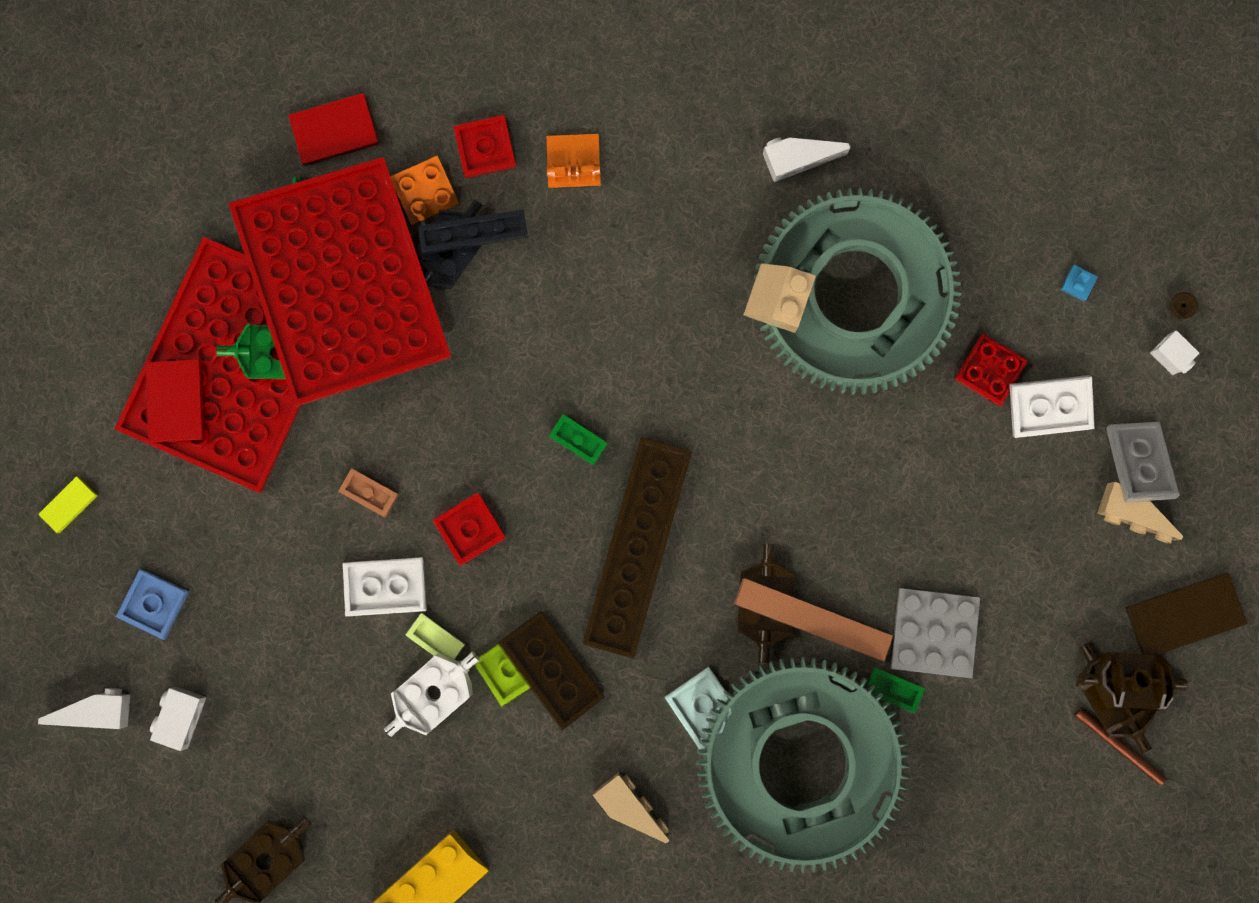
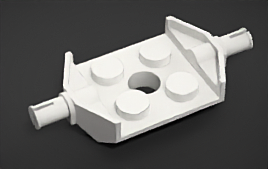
(415, 707)

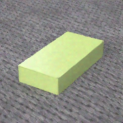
(434, 637)

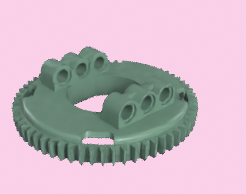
(912, 256)
(824, 827)

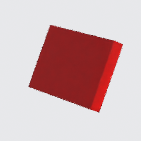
(333, 129)
(174, 401)

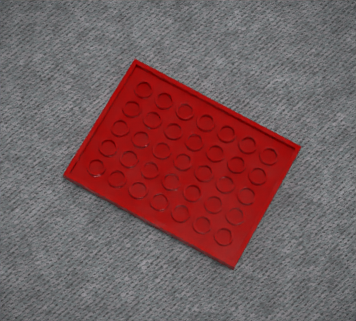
(339, 281)
(242, 416)

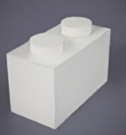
(177, 718)

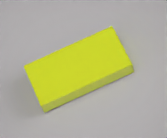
(68, 504)

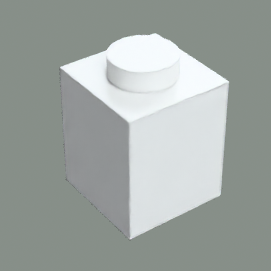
(1175, 353)

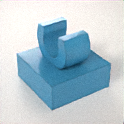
(1079, 283)

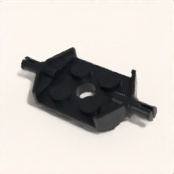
(445, 272)

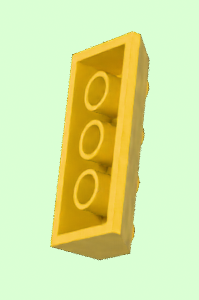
(439, 875)

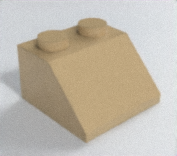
(779, 296)

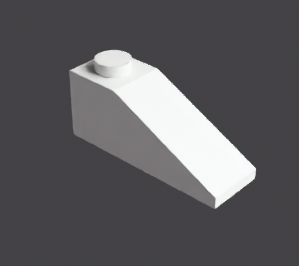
(798, 155)
(97, 711)

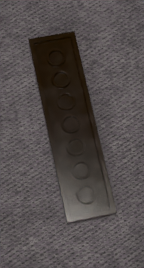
(637, 548)

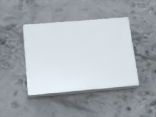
(1052, 406)
(384, 586)

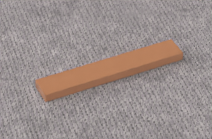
(813, 619)

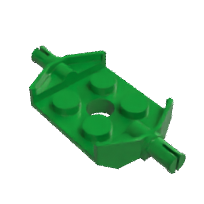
(254, 353)

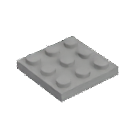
(935, 633)

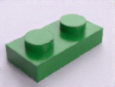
(578, 439)
(896, 690)

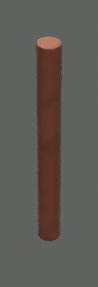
(1121, 747)

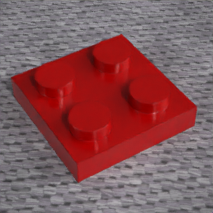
(484, 146)
(469, 529)

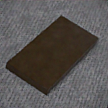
(1186, 615)
(551, 670)

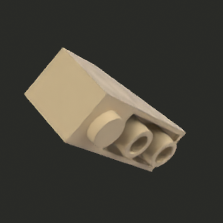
(1140, 515)
(626, 807)

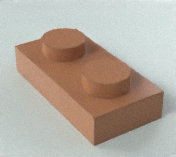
(368, 493)

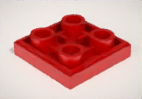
(990, 369)

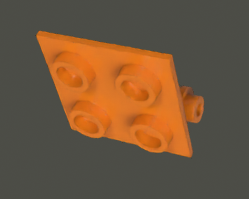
(573, 160)
(424, 190)

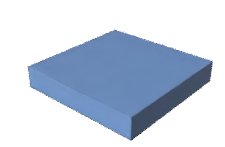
(152, 604)

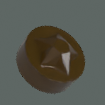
(1183, 305)

